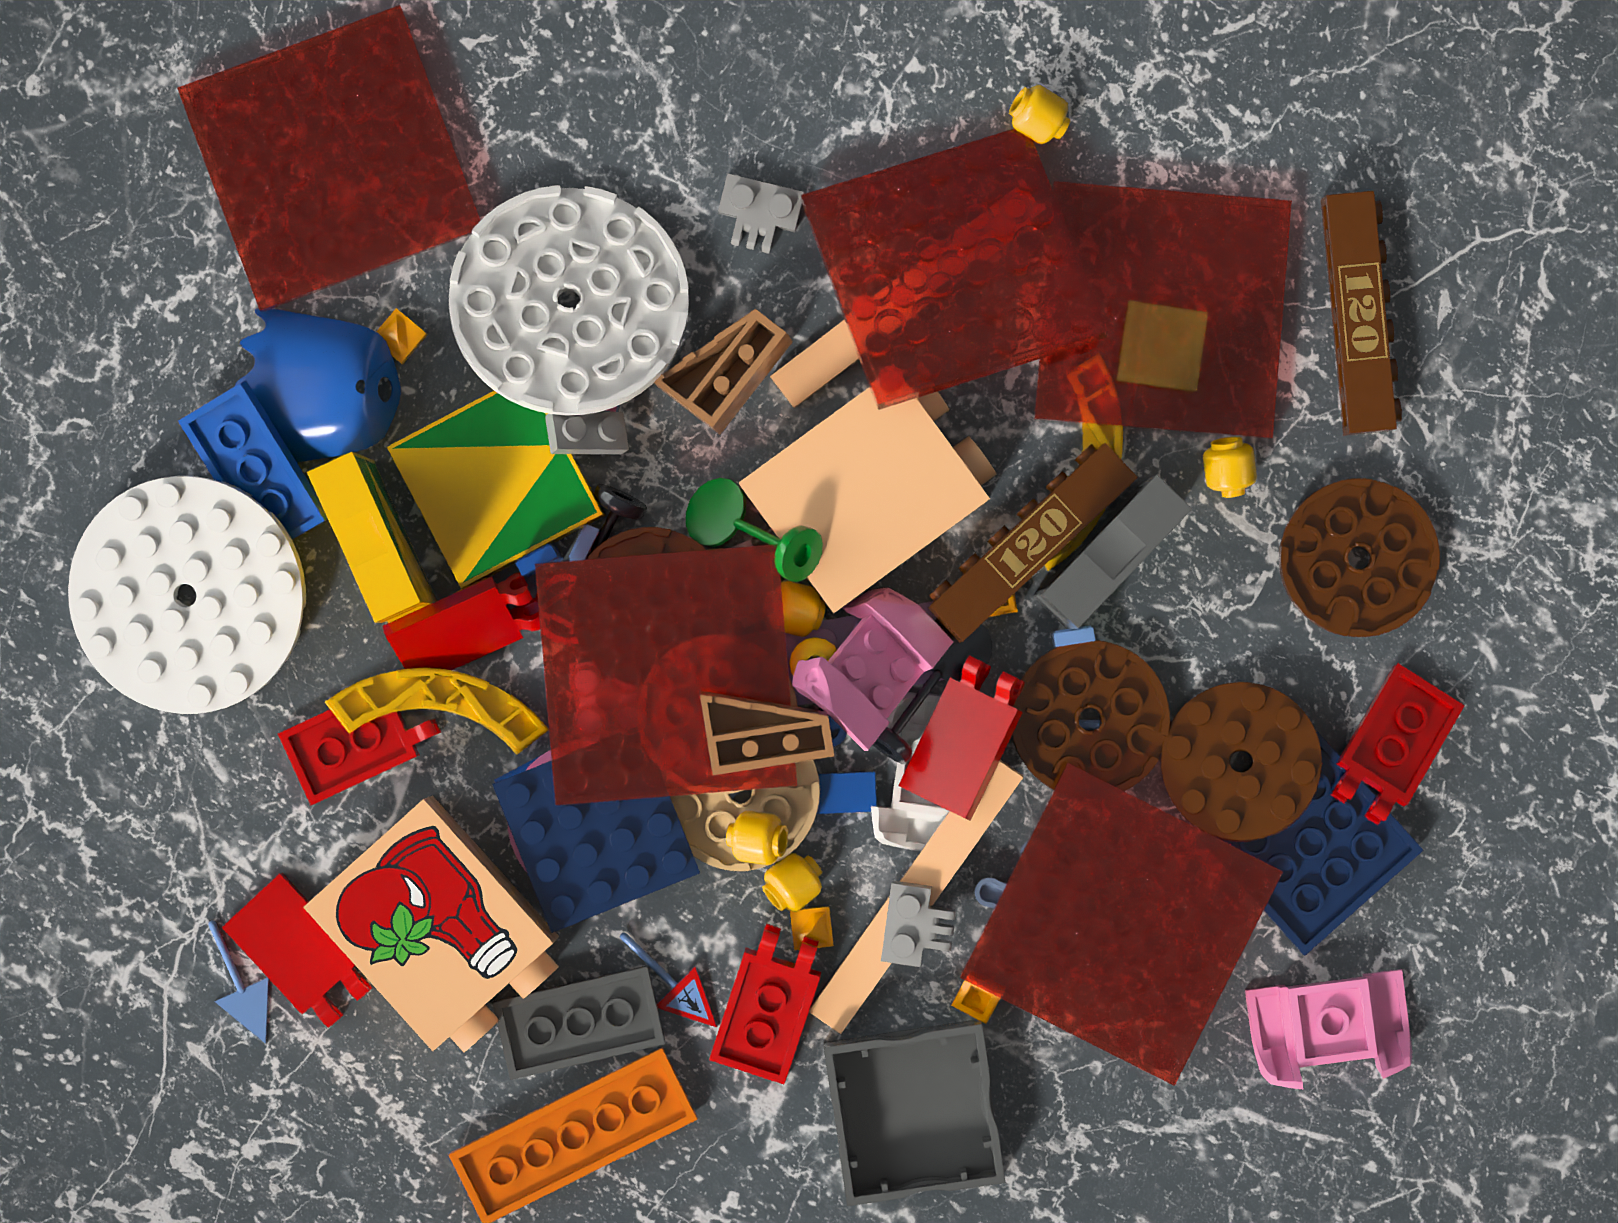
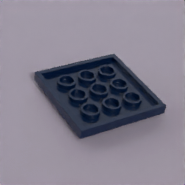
(593, 852)
(1330, 859)

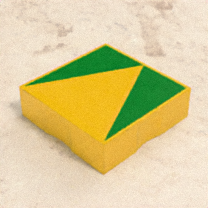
(493, 486)
(372, 537)

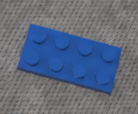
(248, 452)

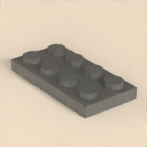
(579, 1022)

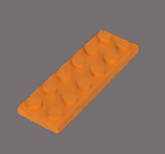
(573, 1136)

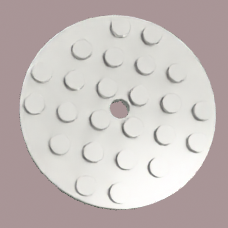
(562, 356)
(244, 584)

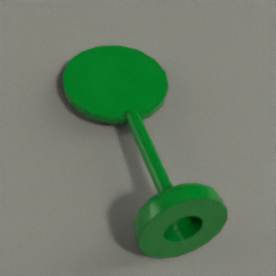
(719, 512)

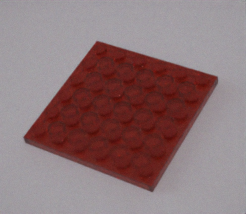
(330, 158)
(1186, 254)
(953, 267)
(632, 652)
(1121, 924)

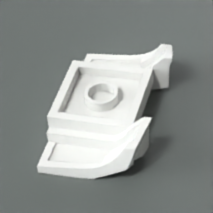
(910, 818)

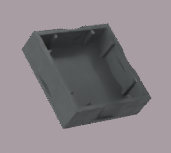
(1112, 552)
(914, 1112)

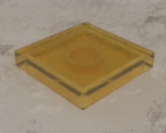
(1162, 346)

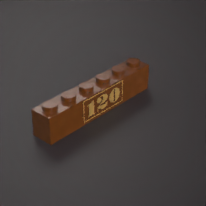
(1359, 313)
(1032, 542)

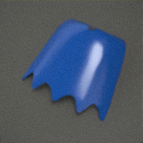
(309, 380)

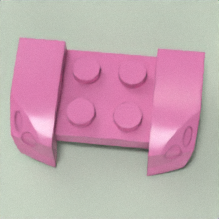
(873, 664)
(1330, 1025)

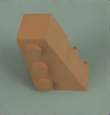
(726, 370)
(761, 733)

